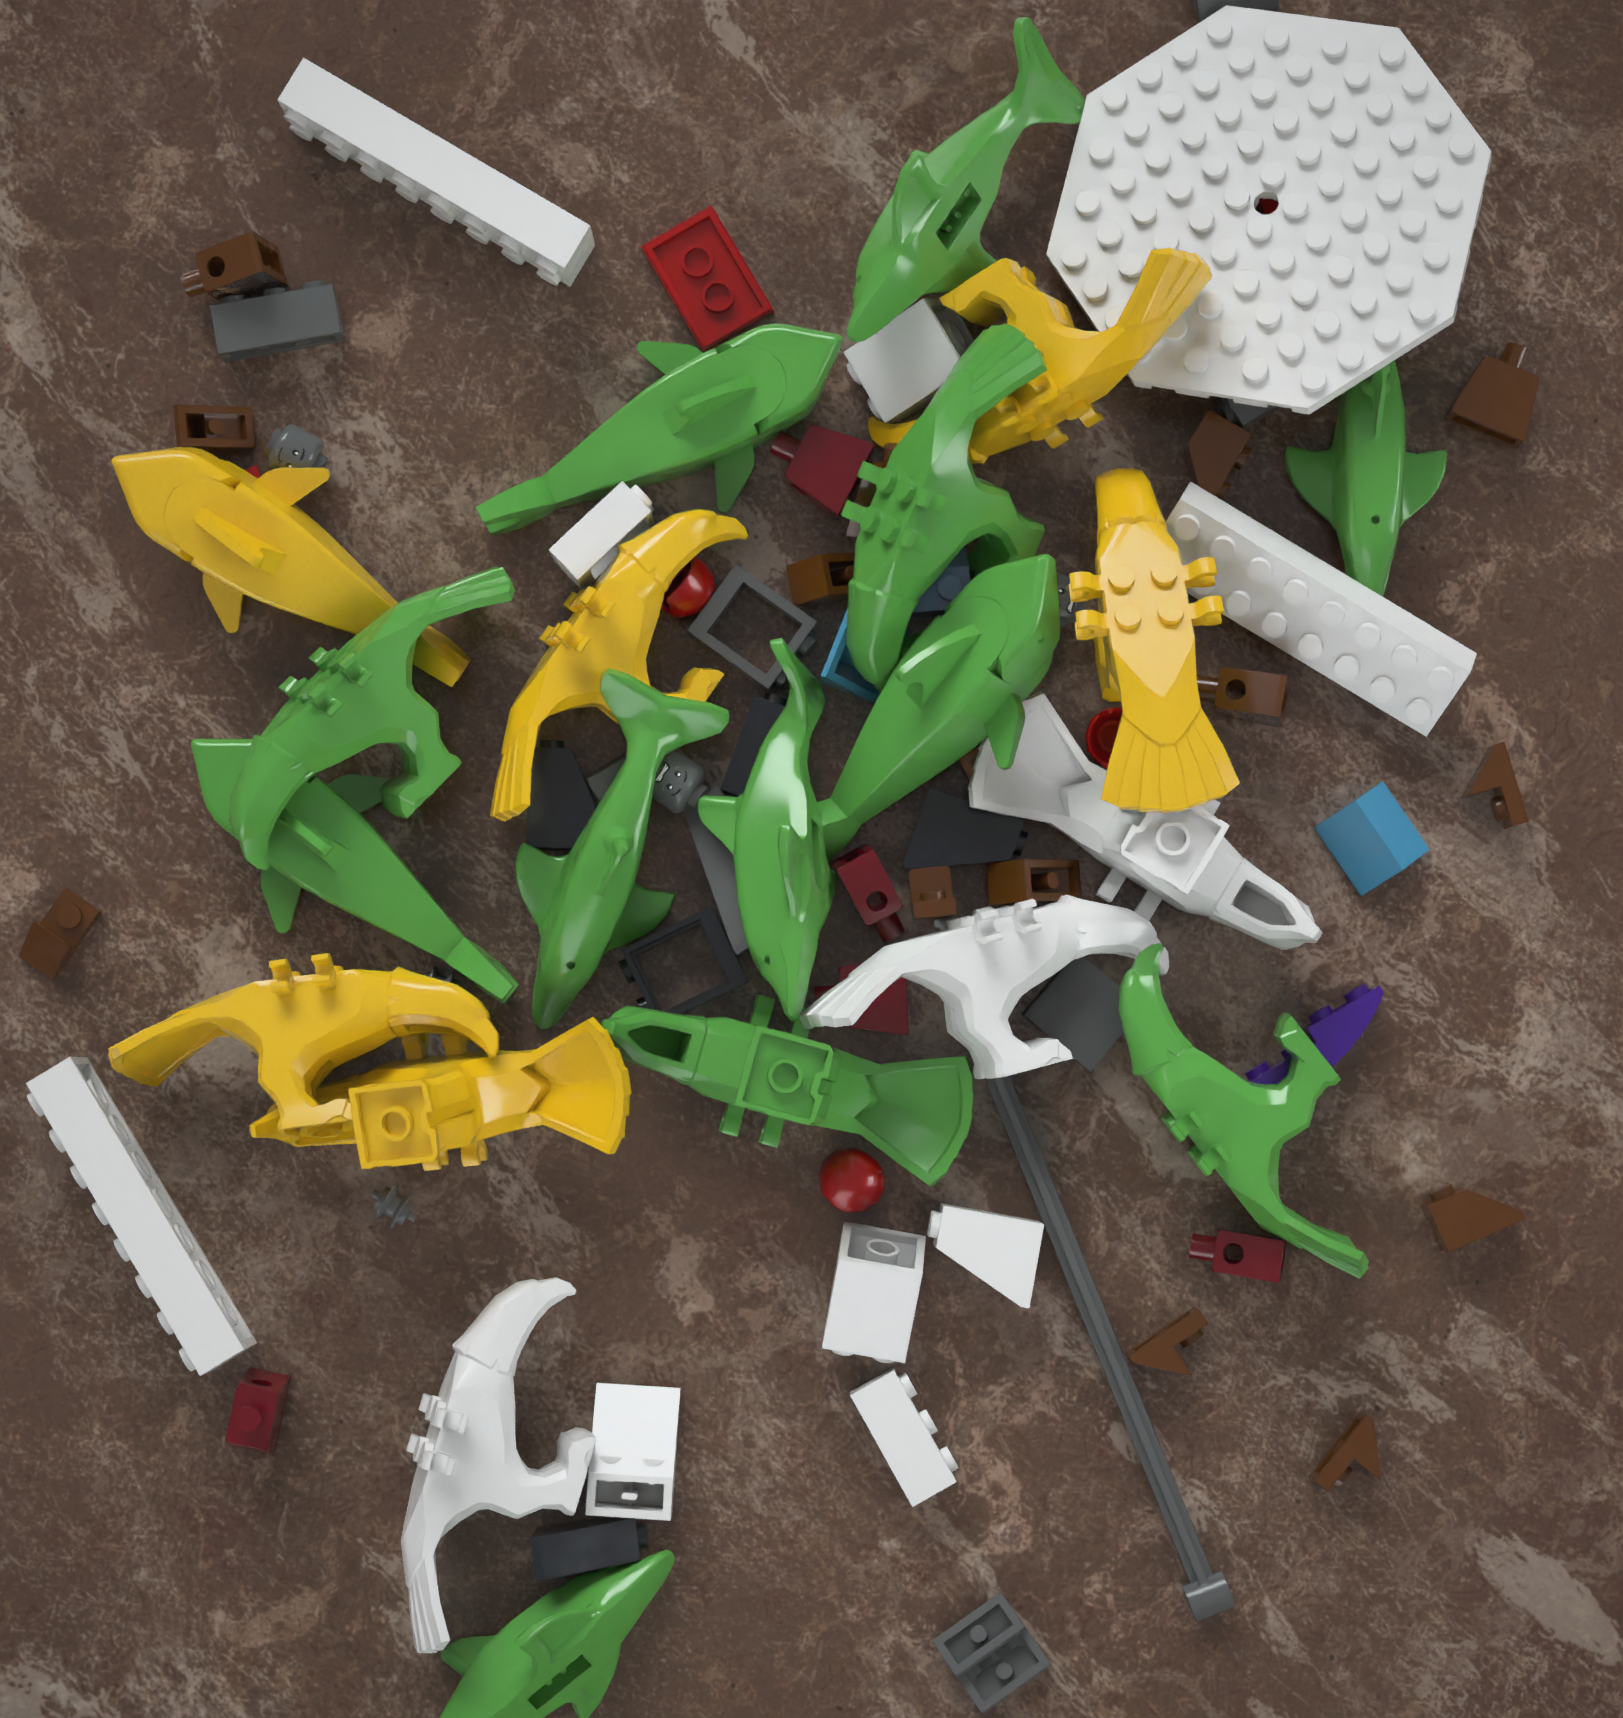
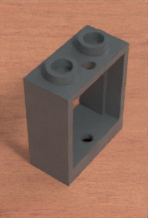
(721, 602)

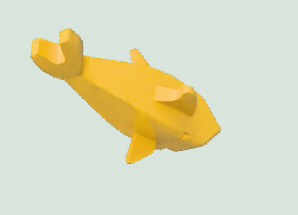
(262, 544)

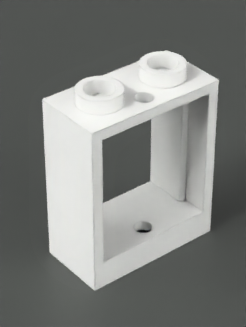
(593, 541)

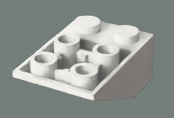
(633, 1452)

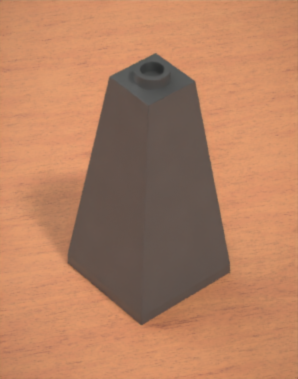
(720, 872)

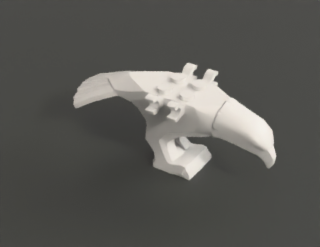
(1168, 854)
(984, 968)
(472, 1452)

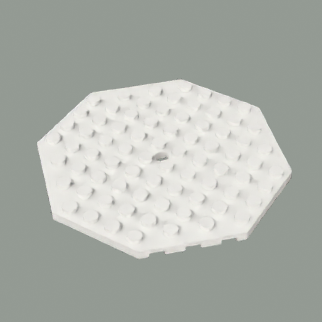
(1370, 221)

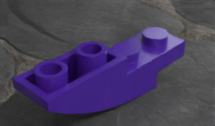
(1329, 1030)

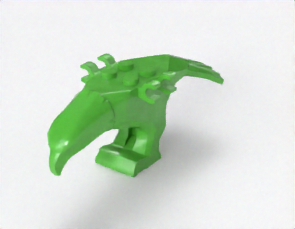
(935, 504)
(351, 704)
(906, 1108)
(1231, 1120)

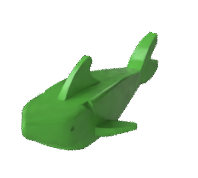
(695, 417)
(951, 692)
(344, 860)

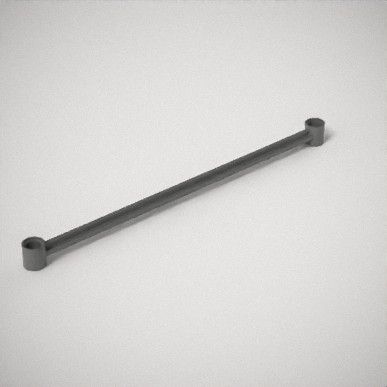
(1206, 1591)

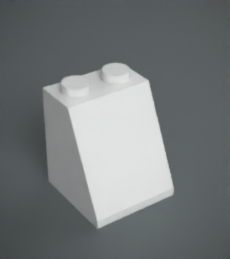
(909, 359)
(991, 1246)
(874, 1293)

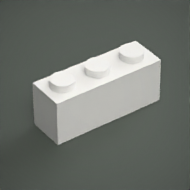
(905, 1435)

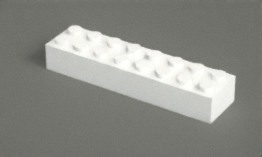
(436, 173)
(1320, 613)
(140, 1214)

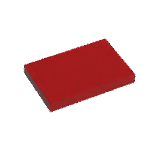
(707, 279)

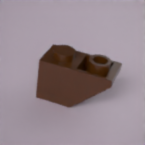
(1214, 451)

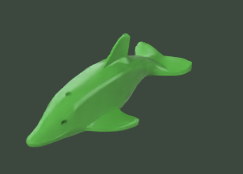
(941, 199)
(1366, 477)
(780, 843)
(591, 894)
(557, 1647)

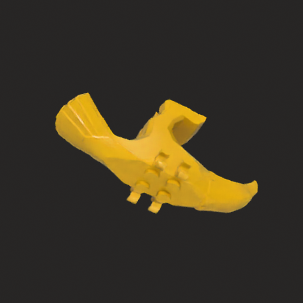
(1078, 362)
(607, 630)
(1146, 652)
(305, 1031)
(453, 1100)

